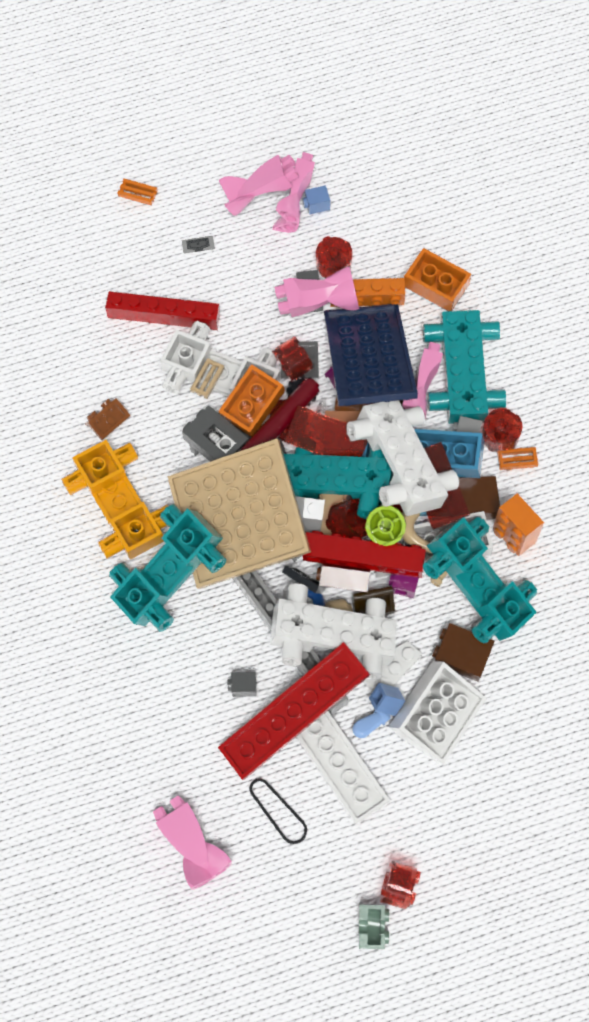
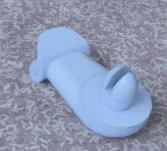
(368, 724)

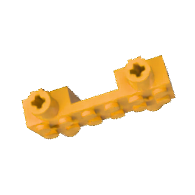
(116, 499)

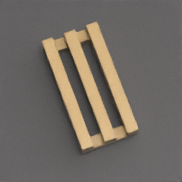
(206, 394)

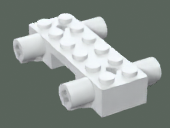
(188, 353)
(415, 480)
(304, 625)

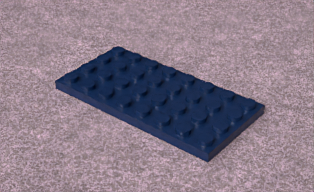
(369, 355)

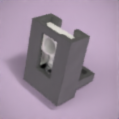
(207, 428)

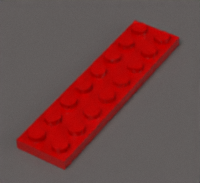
(294, 711)

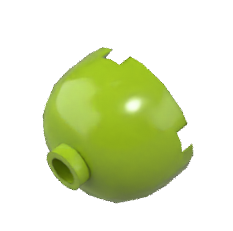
(385, 525)

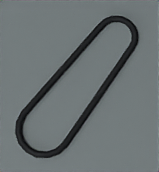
(270, 818)

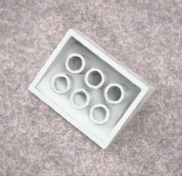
(437, 712)

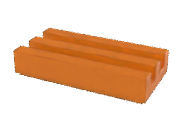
(138, 189)
(519, 465)

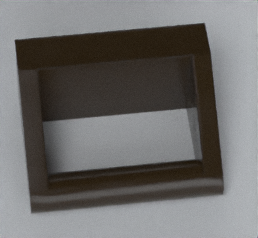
(386, 593)

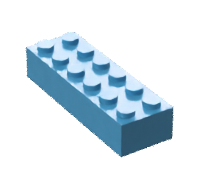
(462, 449)

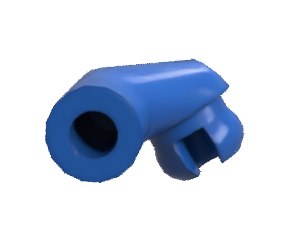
(318, 599)

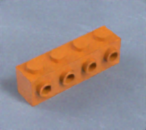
(379, 291)

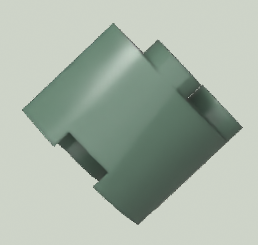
(372, 926)

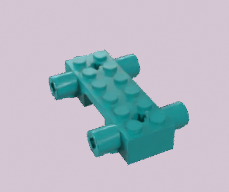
(464, 362)
(340, 476)
(186, 546)
(501, 605)

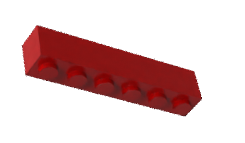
(161, 310)
(365, 555)

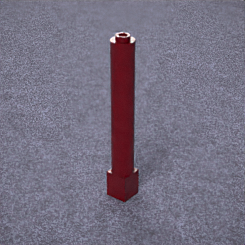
(284, 414)

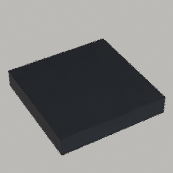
(304, 579)

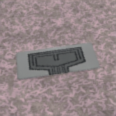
(198, 244)

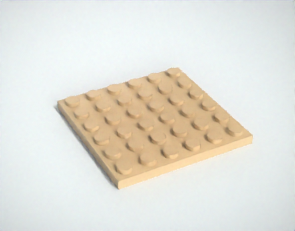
(249, 505)

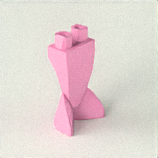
(270, 177)
(289, 206)
(309, 294)
(425, 373)
(181, 829)

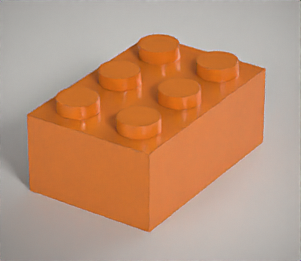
(437, 279)
(252, 400)
(517, 525)

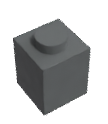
(242, 684)

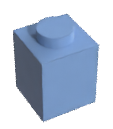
(316, 200)
(387, 699)

